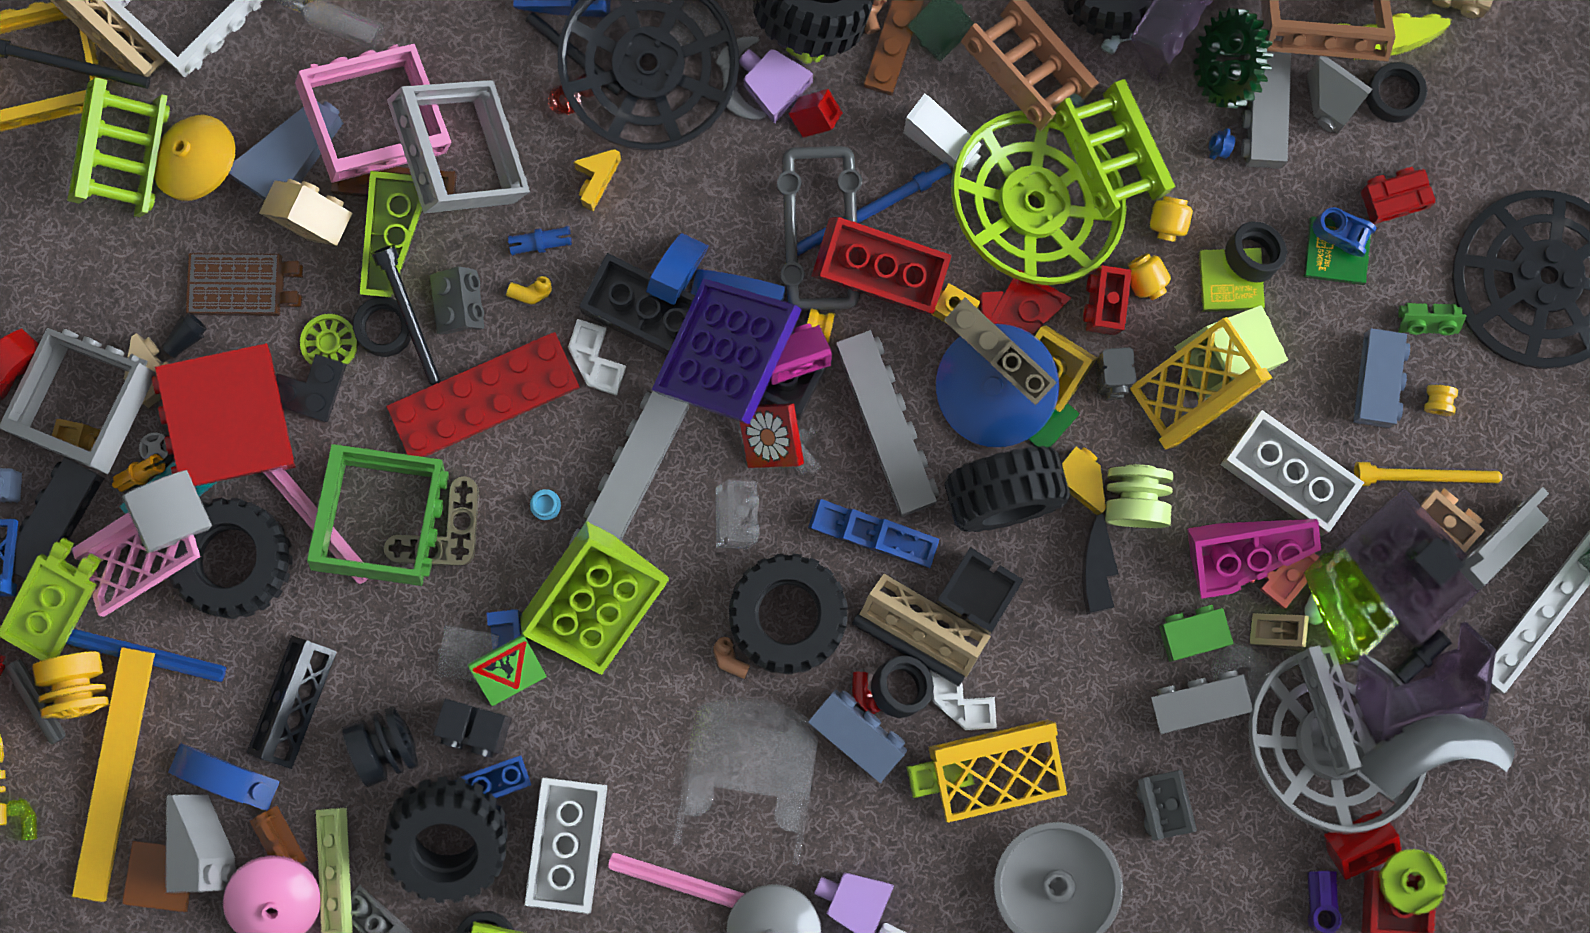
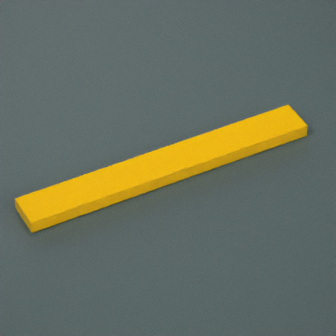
(113, 775)

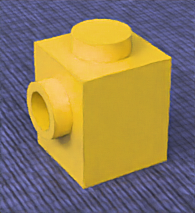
(949, 300)

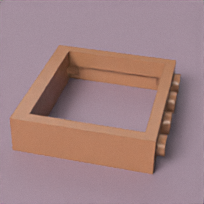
(1331, 39)

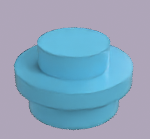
(545, 504)

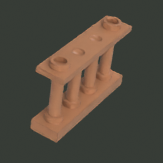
(1045, 45)

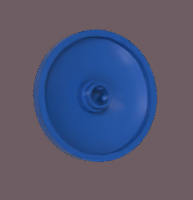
(983, 402)

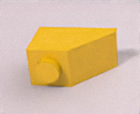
(1085, 479)

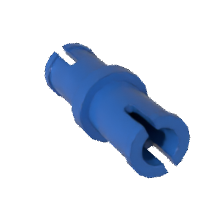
(540, 240)

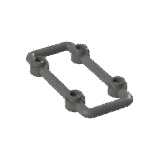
(789, 185)

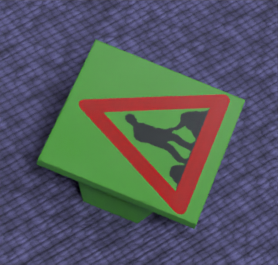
(507, 670)

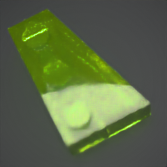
(1348, 605)

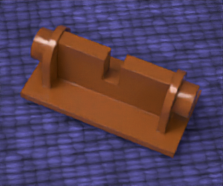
(276, 835)

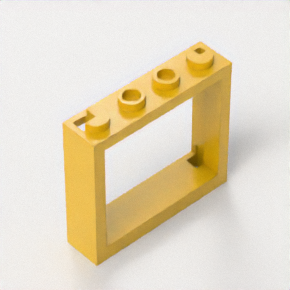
(51, 108)

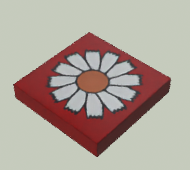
(772, 437)

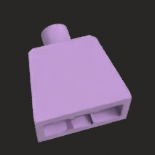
(774, 81)
(855, 901)

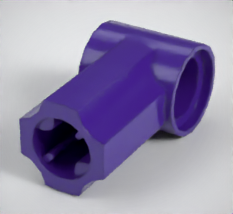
(1323, 896)

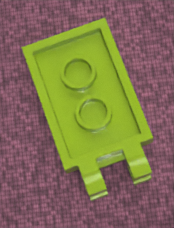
(50, 602)

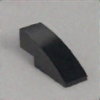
(1097, 567)

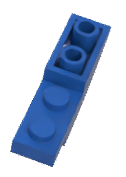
(501, 778)

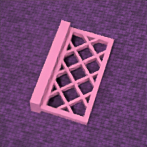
(110, 542)

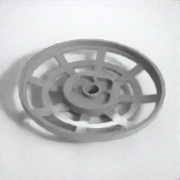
(1316, 757)

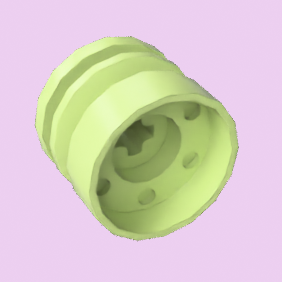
(1139, 493)

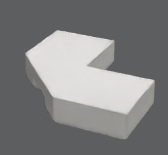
(596, 371)
(967, 713)

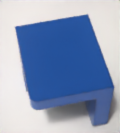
(505, 624)

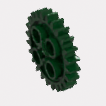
(1233, 35)

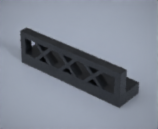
(281, 702)

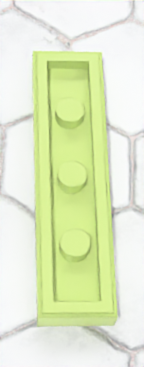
(334, 870)

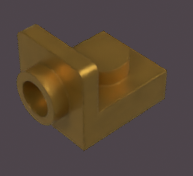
(76, 433)

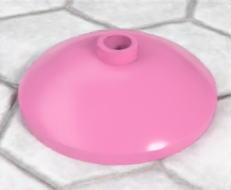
(271, 884)

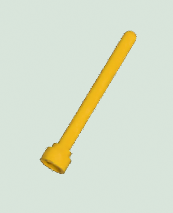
(1371, 474)

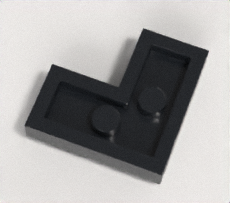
(316, 395)

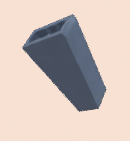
(284, 152)

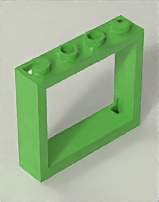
(386, 461)

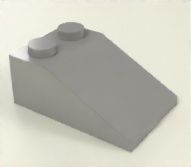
(196, 846)

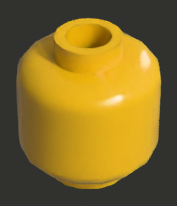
(1171, 218)
(1148, 276)

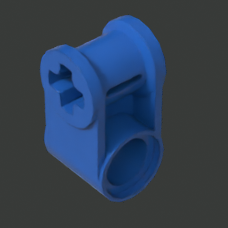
(1350, 231)

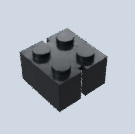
(979, 591)
(472, 726)

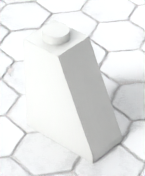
(939, 133)

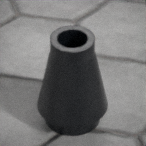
(184, 334)

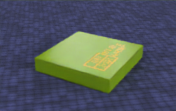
(1223, 287)

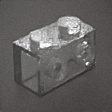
(737, 514)

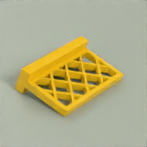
(1217, 403)
(1001, 743)

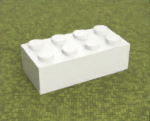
(1291, 472)
(566, 845)

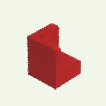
(815, 113)

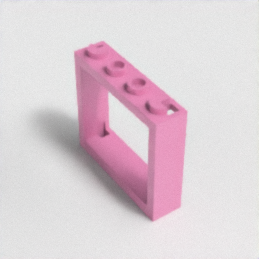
(365, 64)

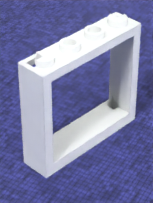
(208, 41)

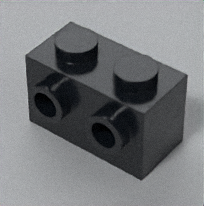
(1432, 562)

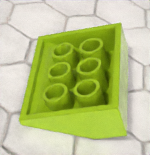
(592, 599)

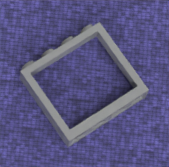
(420, 156)
(39, 378)

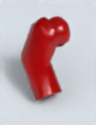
(862, 694)

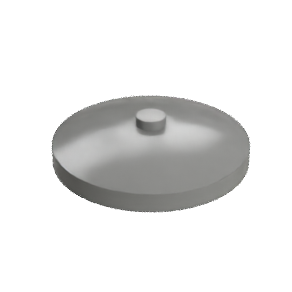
(1058, 881)

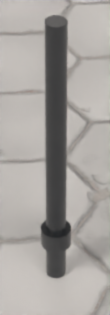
(8, 49)

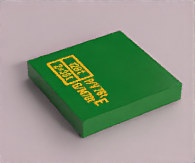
(1330, 262)

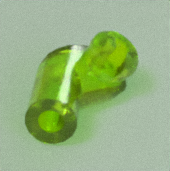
(27, 816)

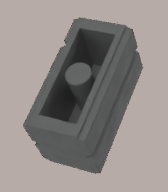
(1115, 372)

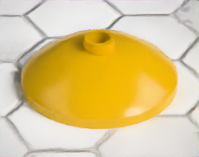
(194, 157)

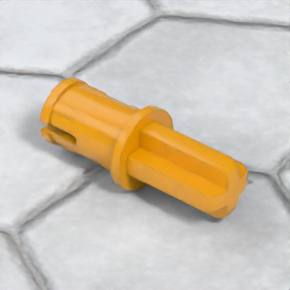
(138, 473)

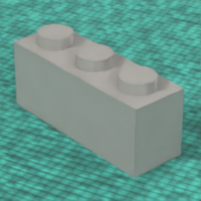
(1202, 702)

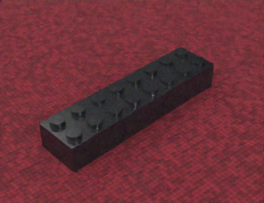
(621, 303)

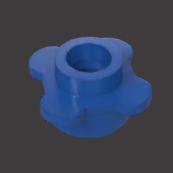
(1221, 144)

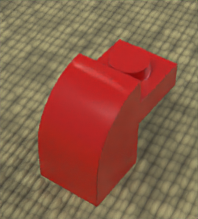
(15, 356)

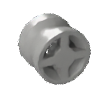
(151, 444)

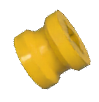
(824, 321)
(1441, 400)

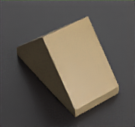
(1279, 630)

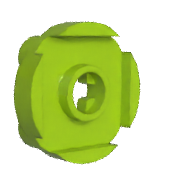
(1431, 886)

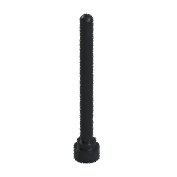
(387, 260)

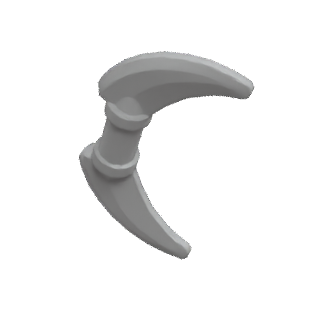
(737, 103)

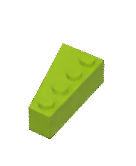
(390, 220)

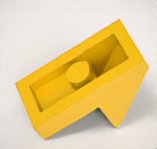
(601, 169)

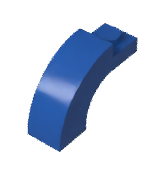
(223, 777)

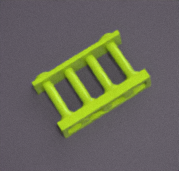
(1136, 136)
(88, 156)

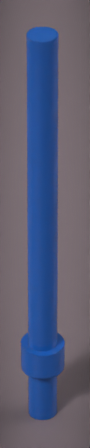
(920, 182)

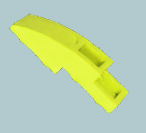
(1414, 31)

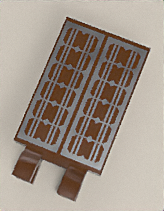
(240, 284)

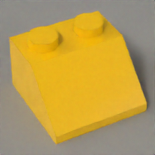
(1071, 363)

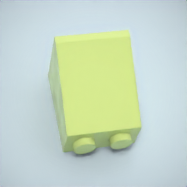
(1257, 334)

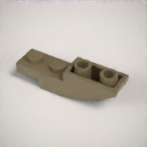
(1000, 351)

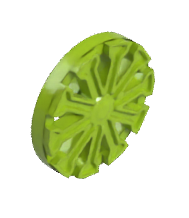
(328, 340)

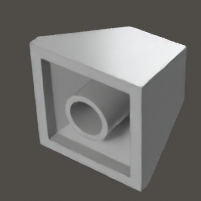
(1334, 94)

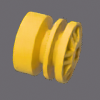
(70, 685)

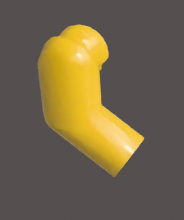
(532, 293)

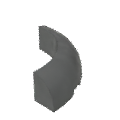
(1431, 744)

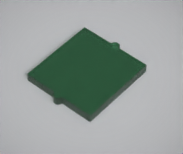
(940, 26)

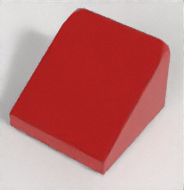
(989, 302)

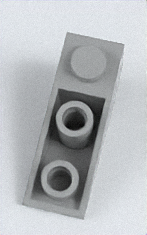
(372, 916)

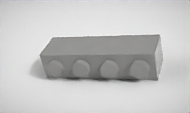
(1269, 117)

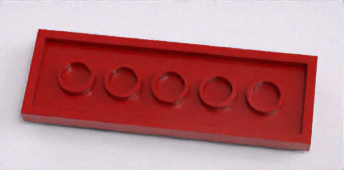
(483, 396)

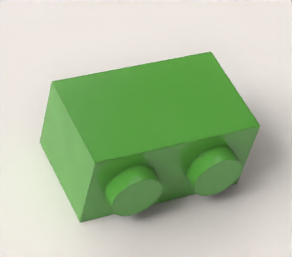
(1195, 634)

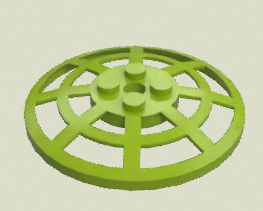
(1018, 212)

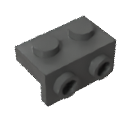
(457, 300)
(1166, 805)

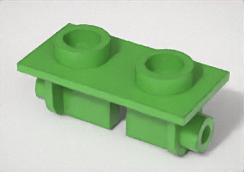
(1444, 319)

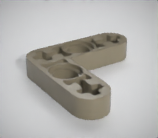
(445, 544)

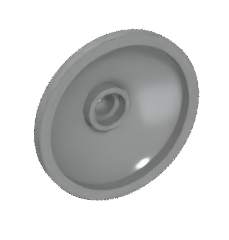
(773, 910)

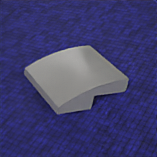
(166, 511)

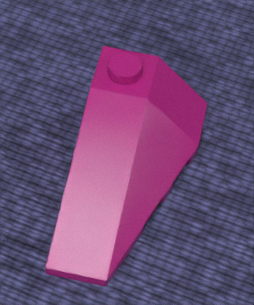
(1240, 552)

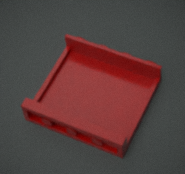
(224, 415)

